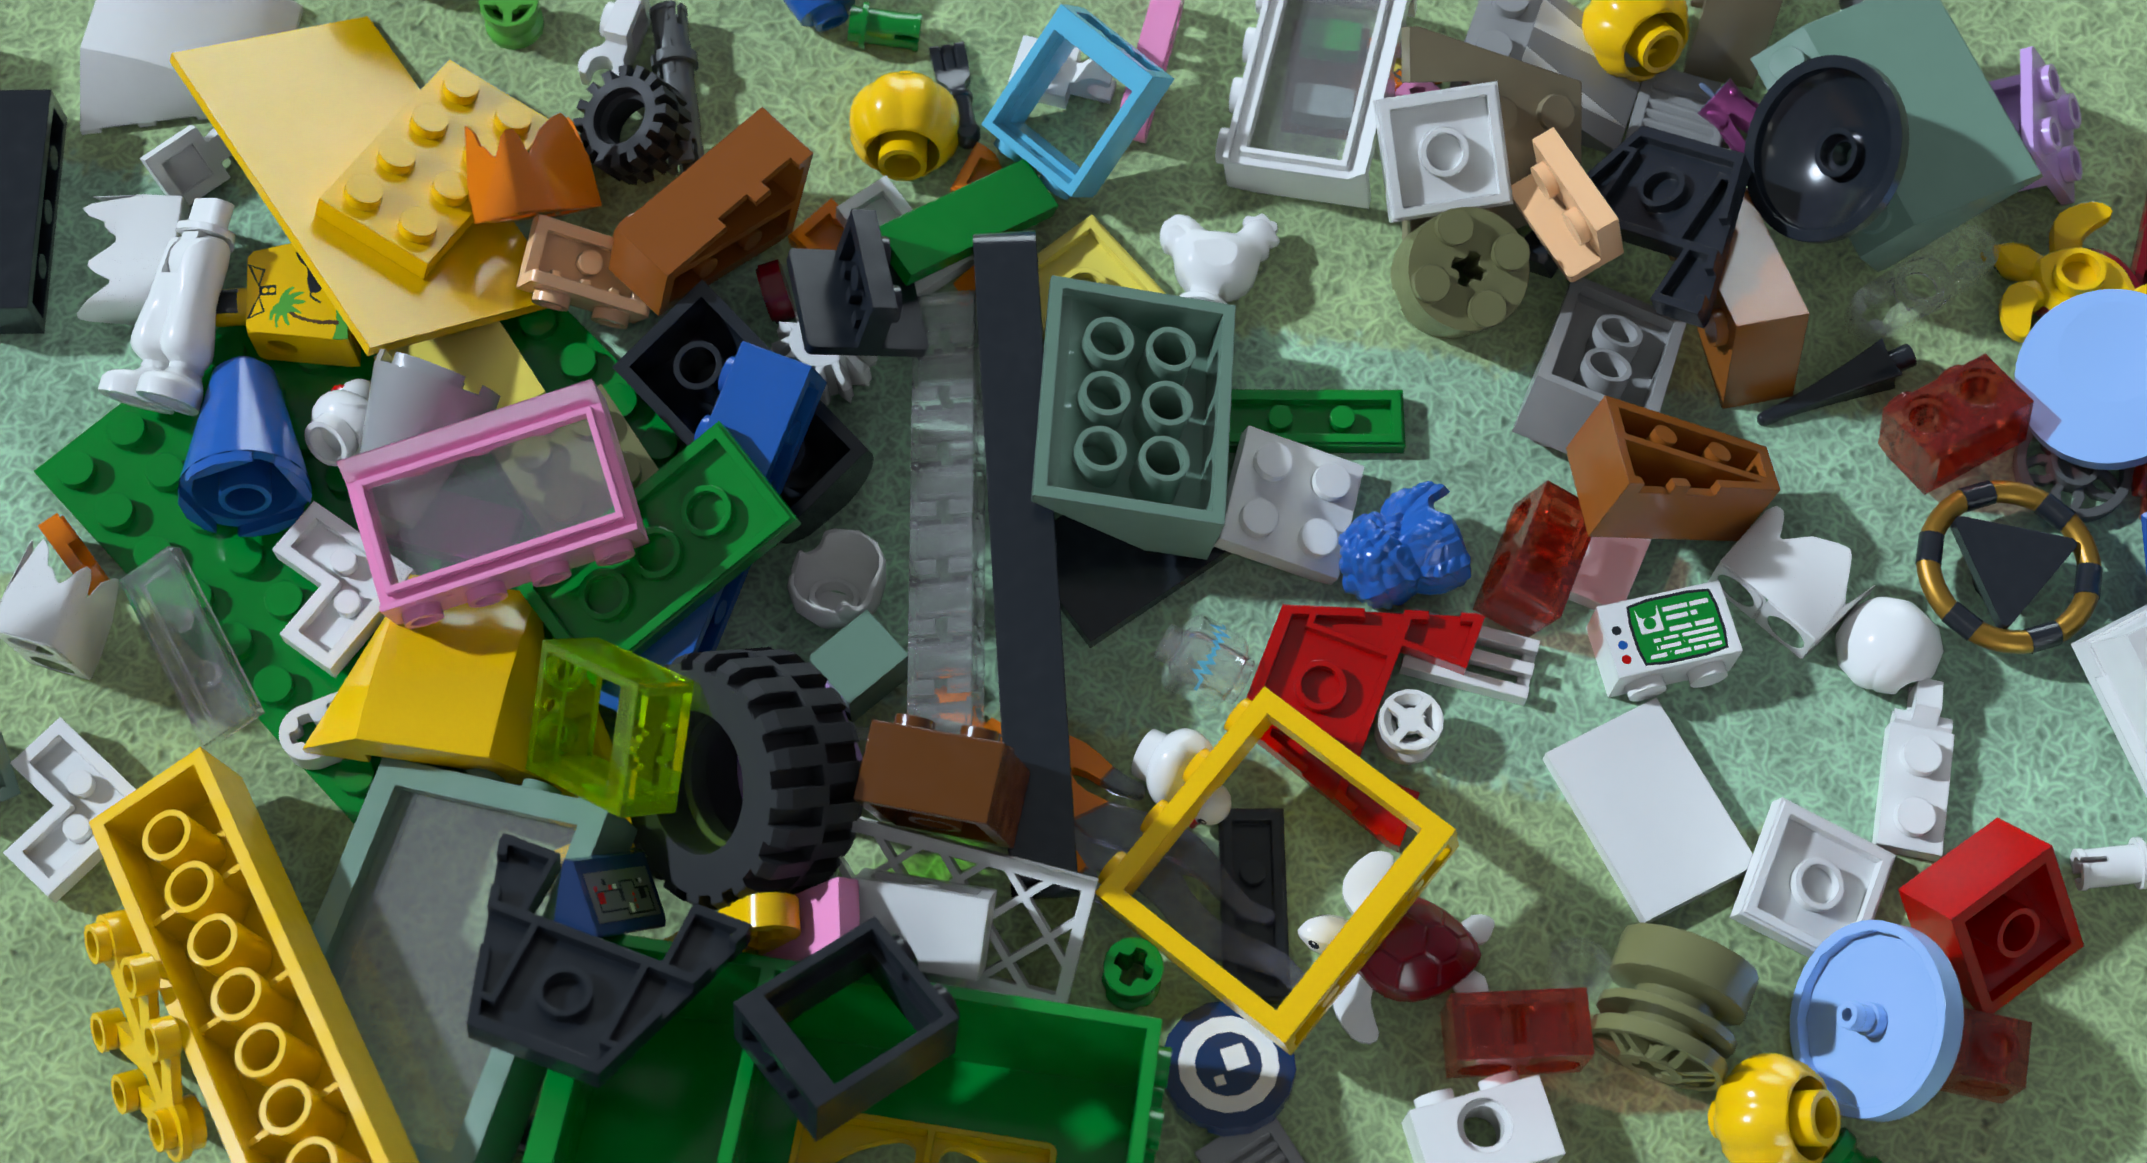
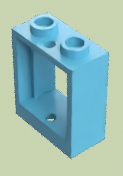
(1016, 140)

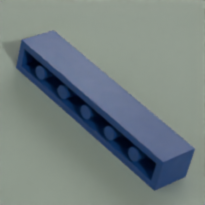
(768, 410)

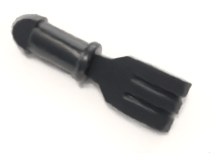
(953, 73)

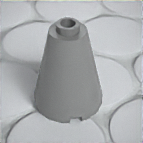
(417, 397)

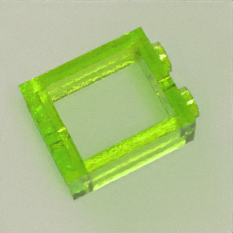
(647, 733)

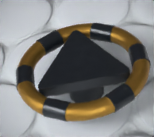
(2008, 565)

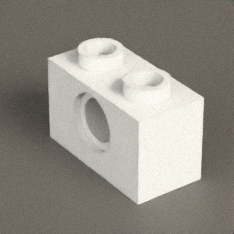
(1511, 1105)

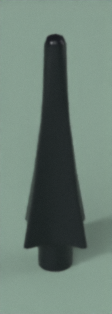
(1862, 376)

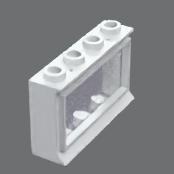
(1308, 96)

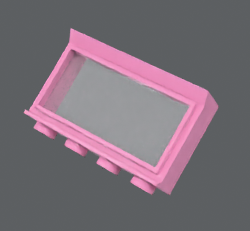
(494, 504)

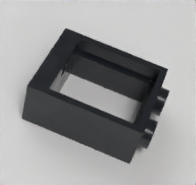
(791, 1069)

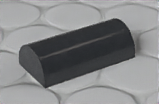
(678, 377)

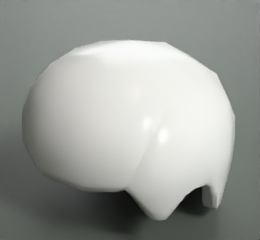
(843, 563)
(1888, 645)

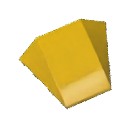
(443, 692)

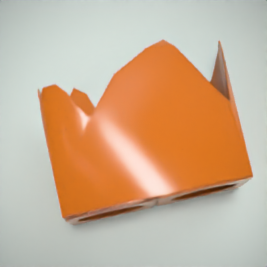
(534, 182)

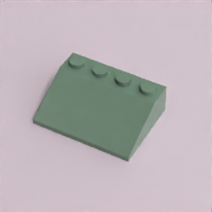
(1960, 137)
(1136, 414)

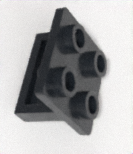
(854, 298)

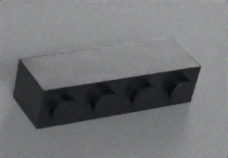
(29, 197)

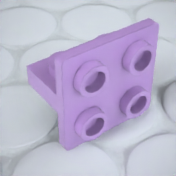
(2044, 121)

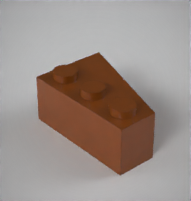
(713, 214)
(1755, 319)
(1666, 476)

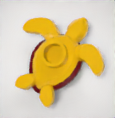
(2062, 273)

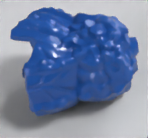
(1403, 550)

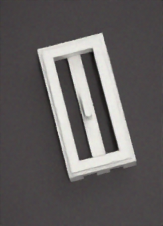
(1479, 683)

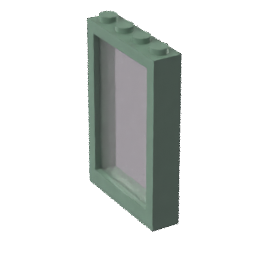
(408, 936)

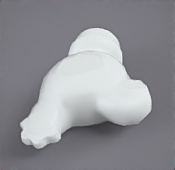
(1217, 263)

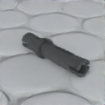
(676, 64)

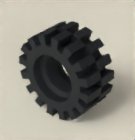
(655, 137)

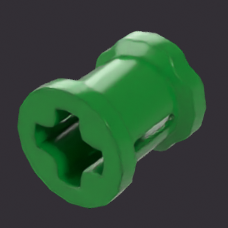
(1121, 957)

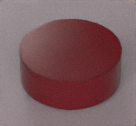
(775, 291)

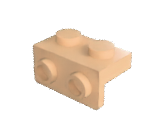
(570, 267)

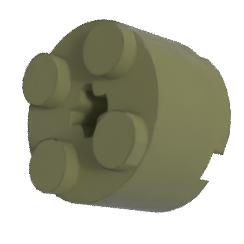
(1491, 258)

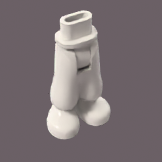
(179, 317)

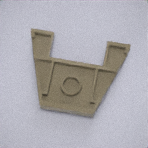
(1529, 99)

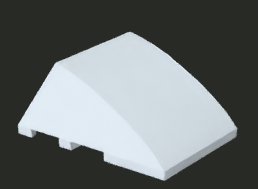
(130, 47)

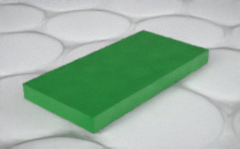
(705, 525)

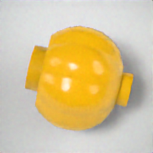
(1645, 29)
(896, 118)
(1774, 1112)

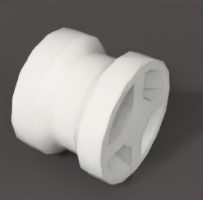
(1414, 714)

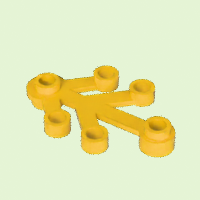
(147, 1039)

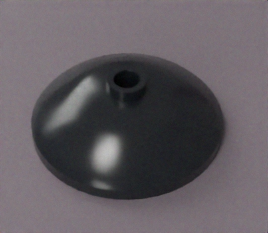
(1803, 142)

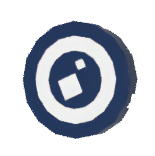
(1226, 1072)

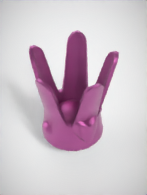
(1726, 111)

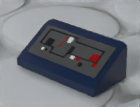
(608, 895)

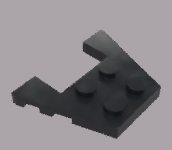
(1674, 201)
(572, 995)

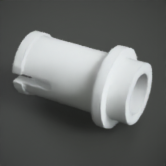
(2111, 865)

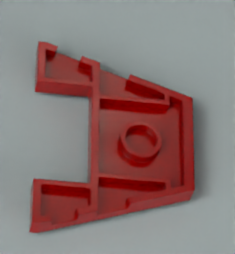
(1335, 673)

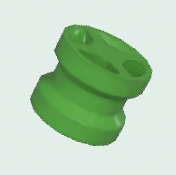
(508, 33)

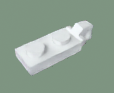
(1915, 776)

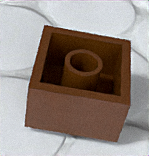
(943, 781)

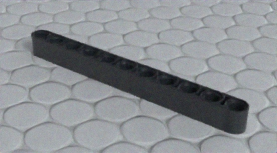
(1024, 551)

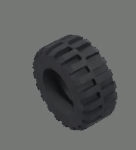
(795, 776)

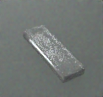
(191, 646)

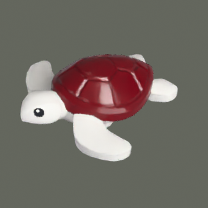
(1414, 962)

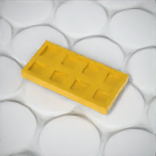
(411, 181)

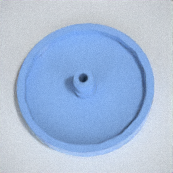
(2089, 379)
(1878, 1019)

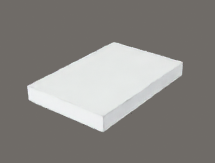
(1649, 811)

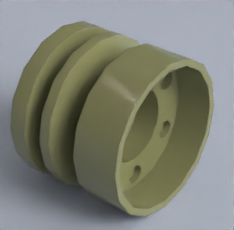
(1673, 1006)

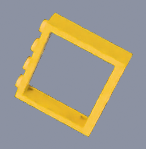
(1359, 935)

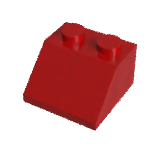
(1995, 912)

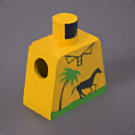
(288, 312)

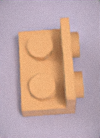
(1567, 210)

